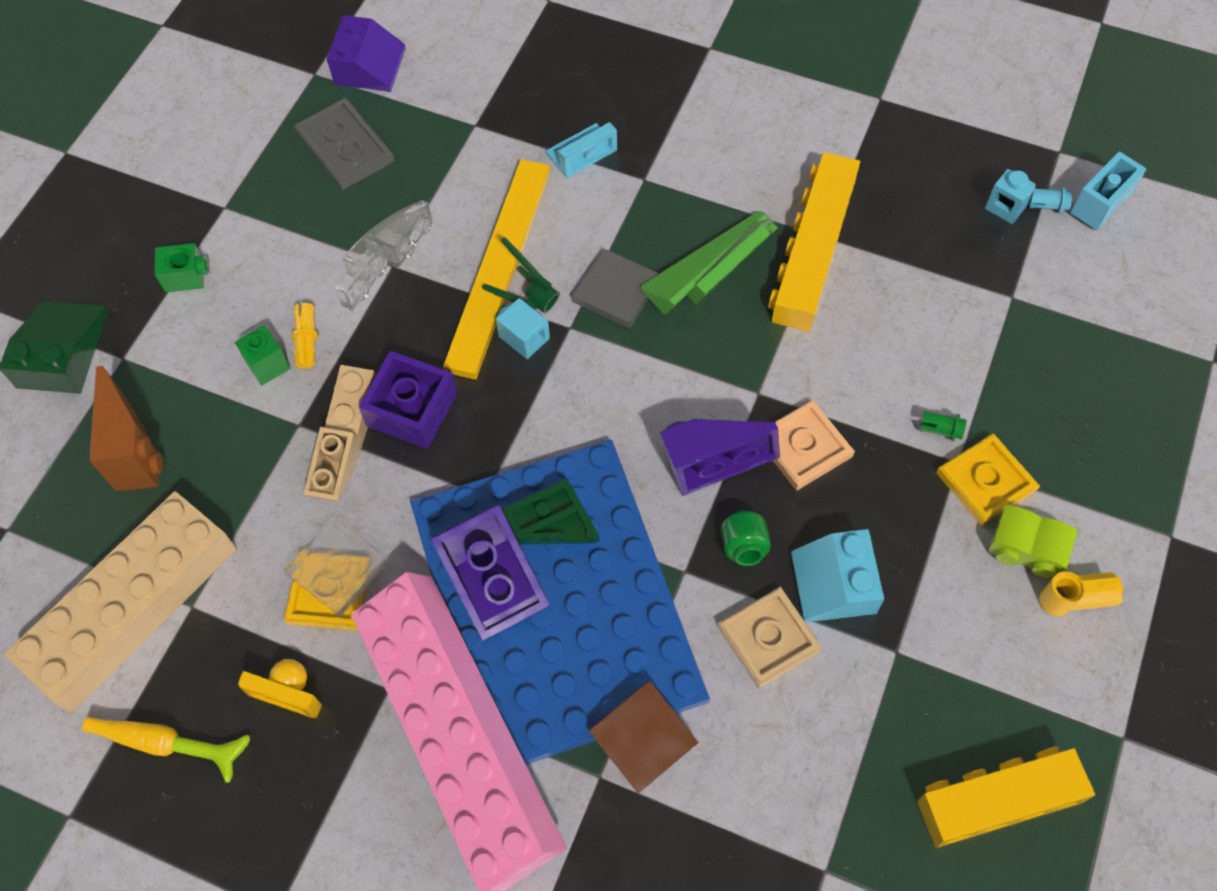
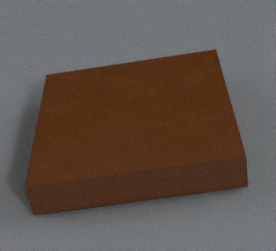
(643, 736)

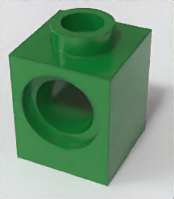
(180, 267)
(262, 355)

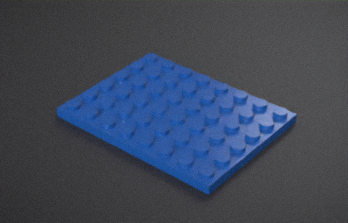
(606, 616)

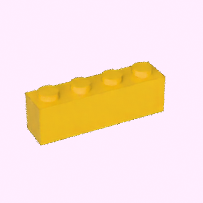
(1004, 797)

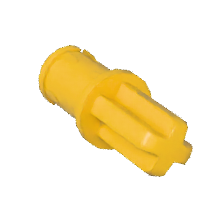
(304, 336)

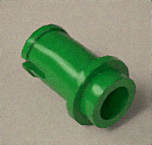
(943, 425)

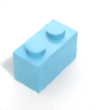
(1108, 190)

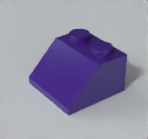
(364, 55)

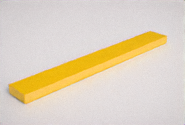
(496, 270)

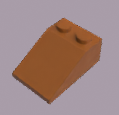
(119, 441)

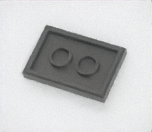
(344, 143)

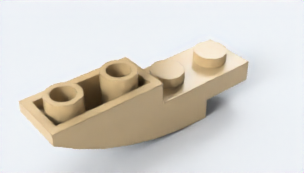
(342, 438)

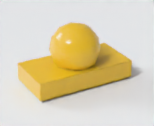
(283, 688)

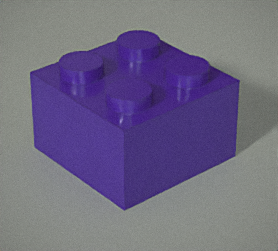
(408, 399)

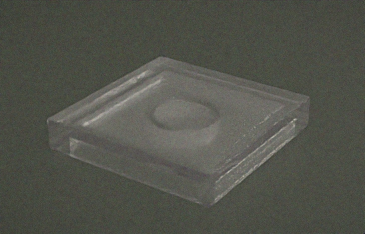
(336, 566)

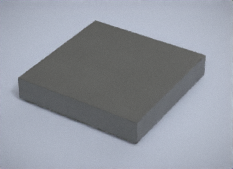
(614, 288)

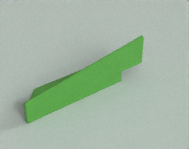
(709, 264)

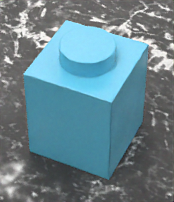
(522, 328)

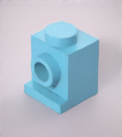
(1014, 187)

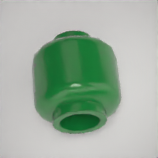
(745, 537)

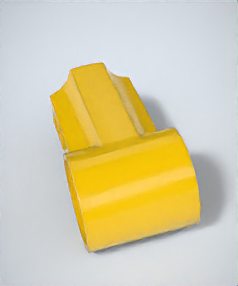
(1081, 591)

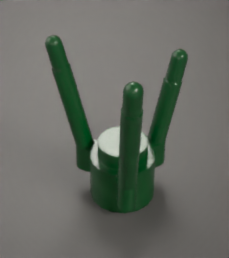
(540, 291)

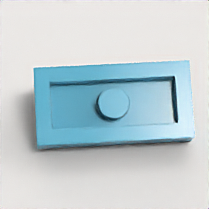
(583, 148)

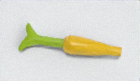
(164, 740)

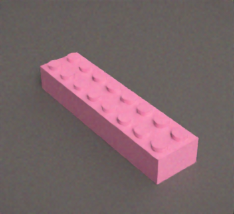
(457, 734)

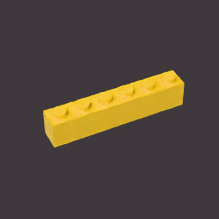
(815, 242)

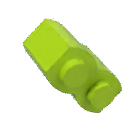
(1032, 541)

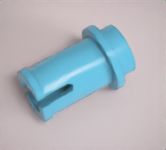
(1051, 199)

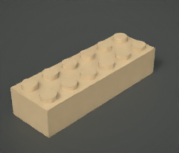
(120, 602)

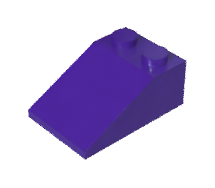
(714, 450)
(489, 571)

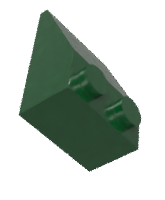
(54, 347)

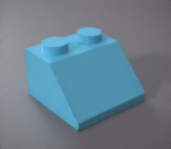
(837, 577)

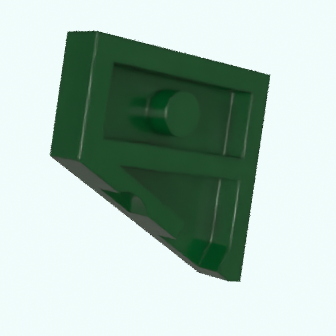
(551, 518)

